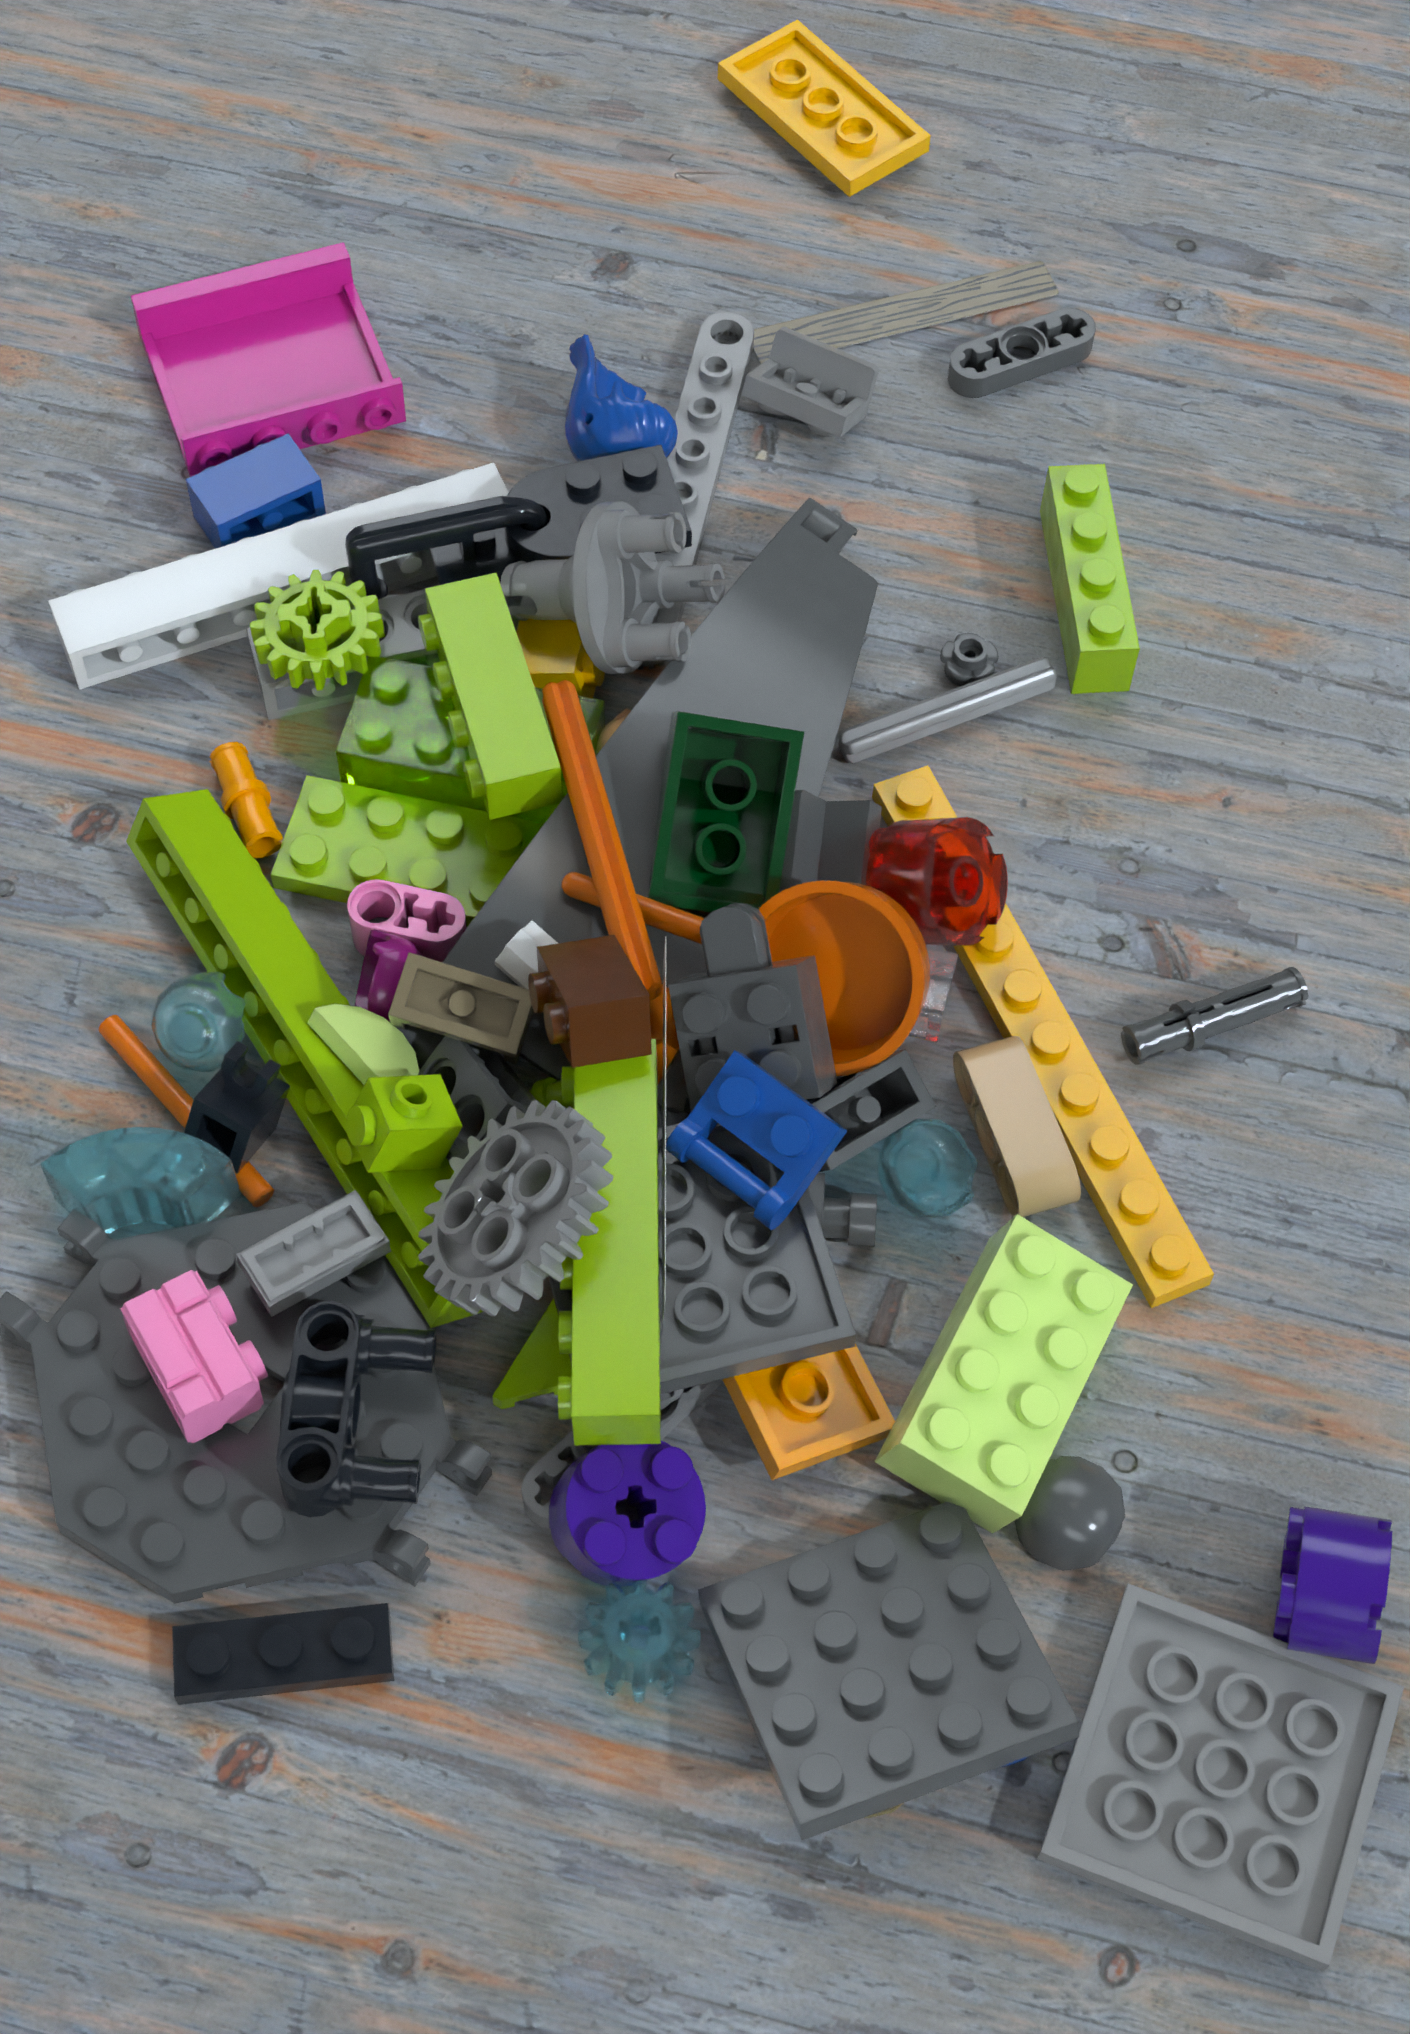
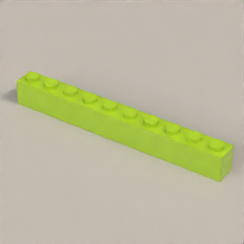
(250, 937)

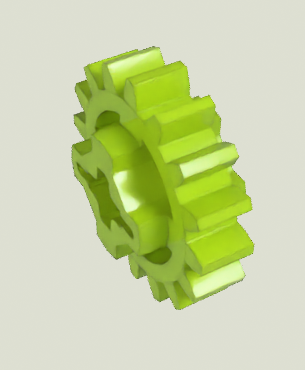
(317, 629)

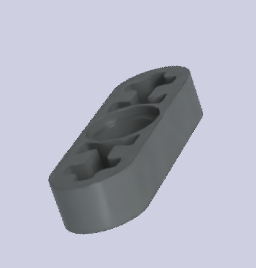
(1007, 370)

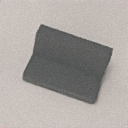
(828, 840)

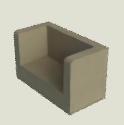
(462, 1006)

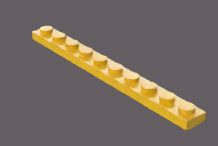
(1095, 1128)

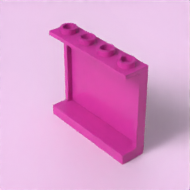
(267, 357)

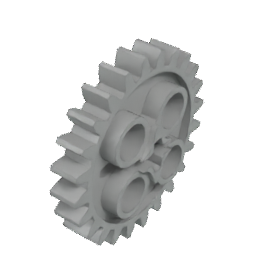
(515, 1208)

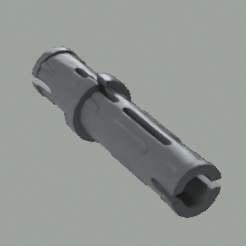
(1192, 1023)

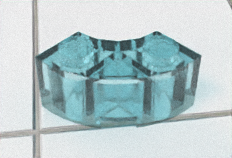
(142, 1177)

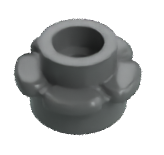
(963, 669)

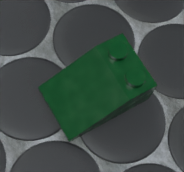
(723, 812)

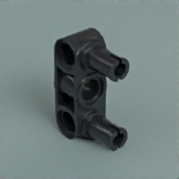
(324, 1408)

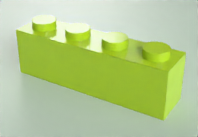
(1089, 579)
(492, 697)

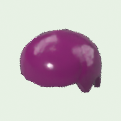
(382, 971)

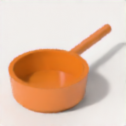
(865, 953)

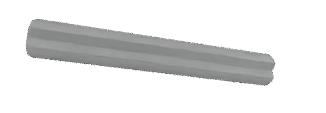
(946, 710)

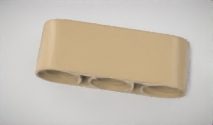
(1016, 1127)

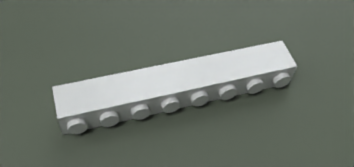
(213, 594)

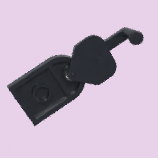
(529, 524)

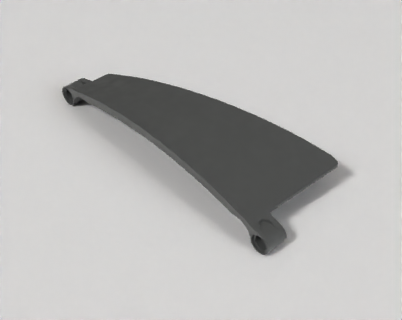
(766, 655)

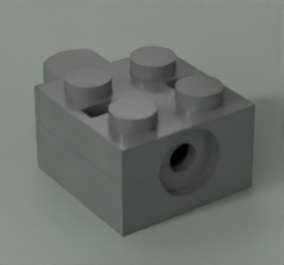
(751, 1007)

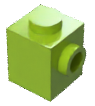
(403, 1123)

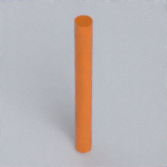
(172, 1095)

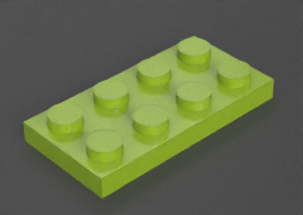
(365, 834)

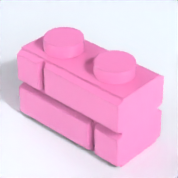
(194, 1354)

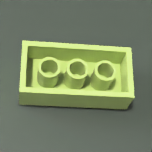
(1005, 1374)

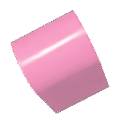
(420, 915)

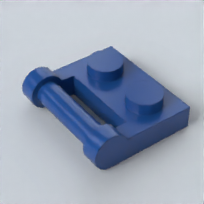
(768, 1120)

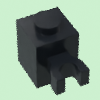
(238, 1106)

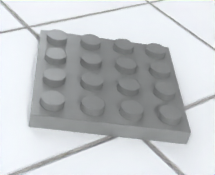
(1223, 1776)

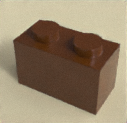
(591, 1001)

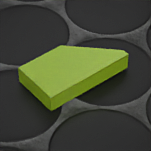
(536, 1366)

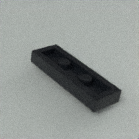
(282, 1653)

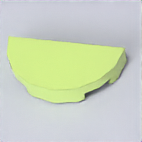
(364, 1041)

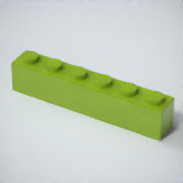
(616, 1281)

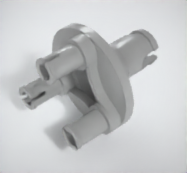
(617, 587)

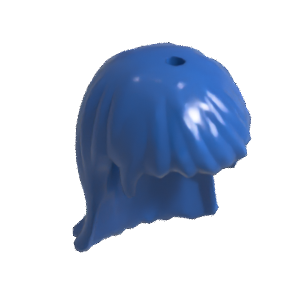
(609, 413)

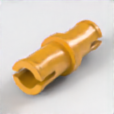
(246, 799)

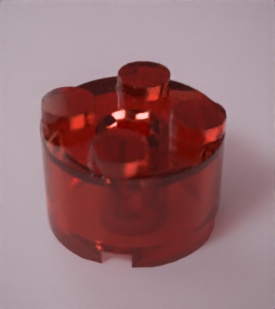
(941, 876)

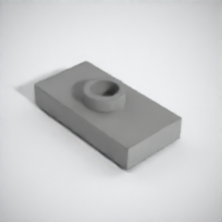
(313, 1253)

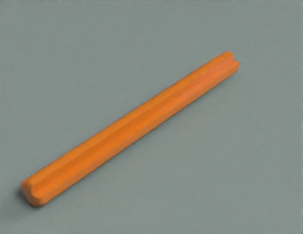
(599, 830)

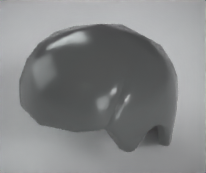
(1072, 1514)

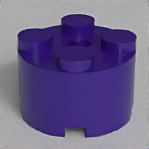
(608, 1545)
(1333, 1583)

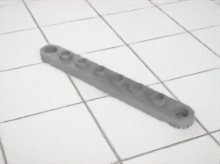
(704, 430)

